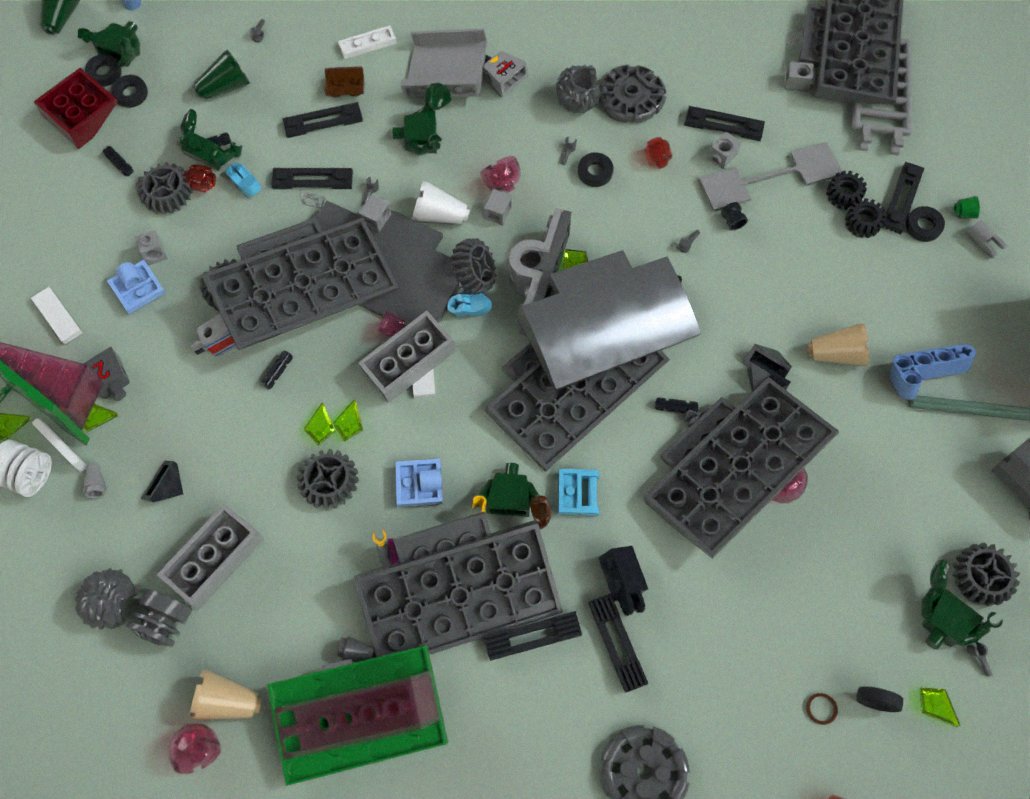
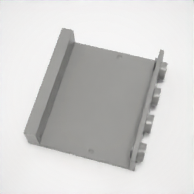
(449, 59)

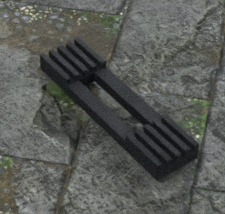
(295, 126)
(752, 128)
(283, 178)
(896, 219)
(566, 627)
(632, 674)

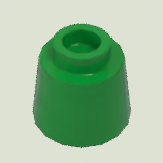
(967, 207)

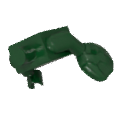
(115, 41)
(421, 126)
(202, 148)
(948, 617)

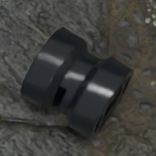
(734, 216)

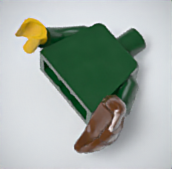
(513, 496)

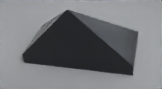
(769, 358)
(759, 373)
(165, 483)

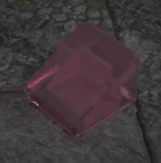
(390, 324)

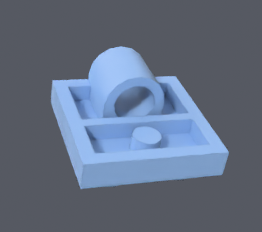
(135, 285)
(418, 483)

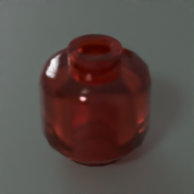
(658, 152)
(200, 178)

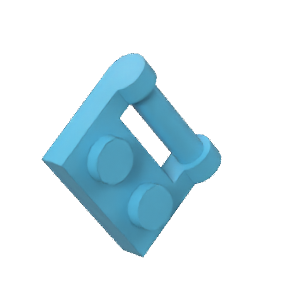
(571, 492)

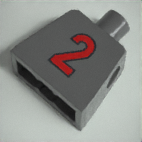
(111, 372)

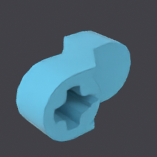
(243, 179)
(471, 305)

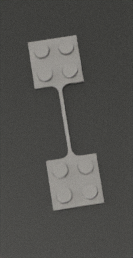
(727, 186)

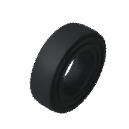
(103, 60)
(129, 81)
(595, 180)
(928, 213)
(879, 699)

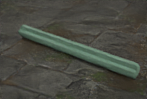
(971, 407)

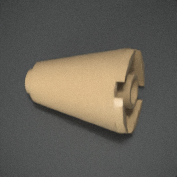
(841, 346)
(223, 699)

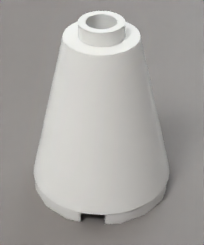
(438, 206)

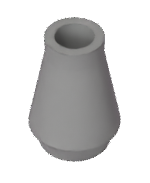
(94, 484)

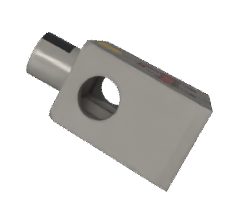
(504, 72)

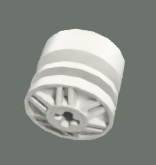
(23, 468)

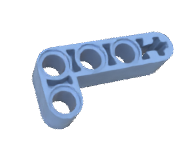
(912, 368)

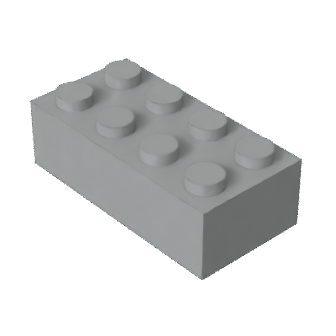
(408, 356)
(210, 557)

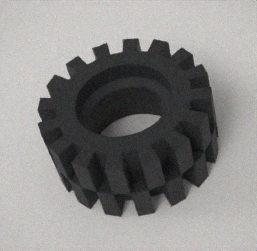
(848, 180)
(868, 208)

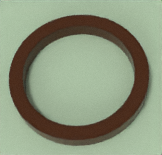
(834, 707)

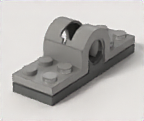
(535, 260)

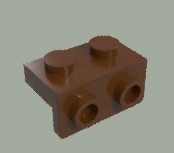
(344, 81)

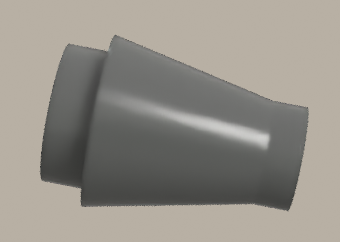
(354, 649)

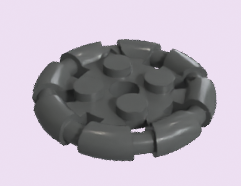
(629, 102)
(648, 756)

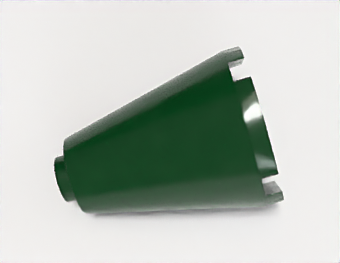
(56, 14)
(221, 77)

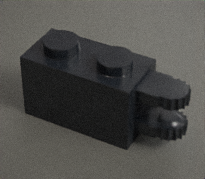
(624, 578)

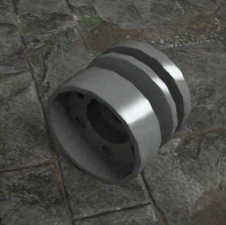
(159, 618)

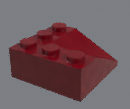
(76, 107)

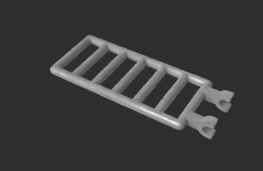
(897, 132)

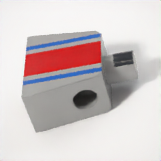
(214, 337)

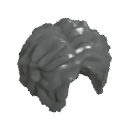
(577, 88)
(100, 598)

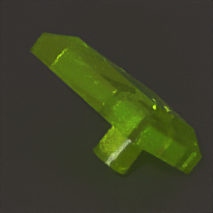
(574, 258)
(98, 416)
(349, 422)
(10, 424)
(319, 426)
(937, 705)

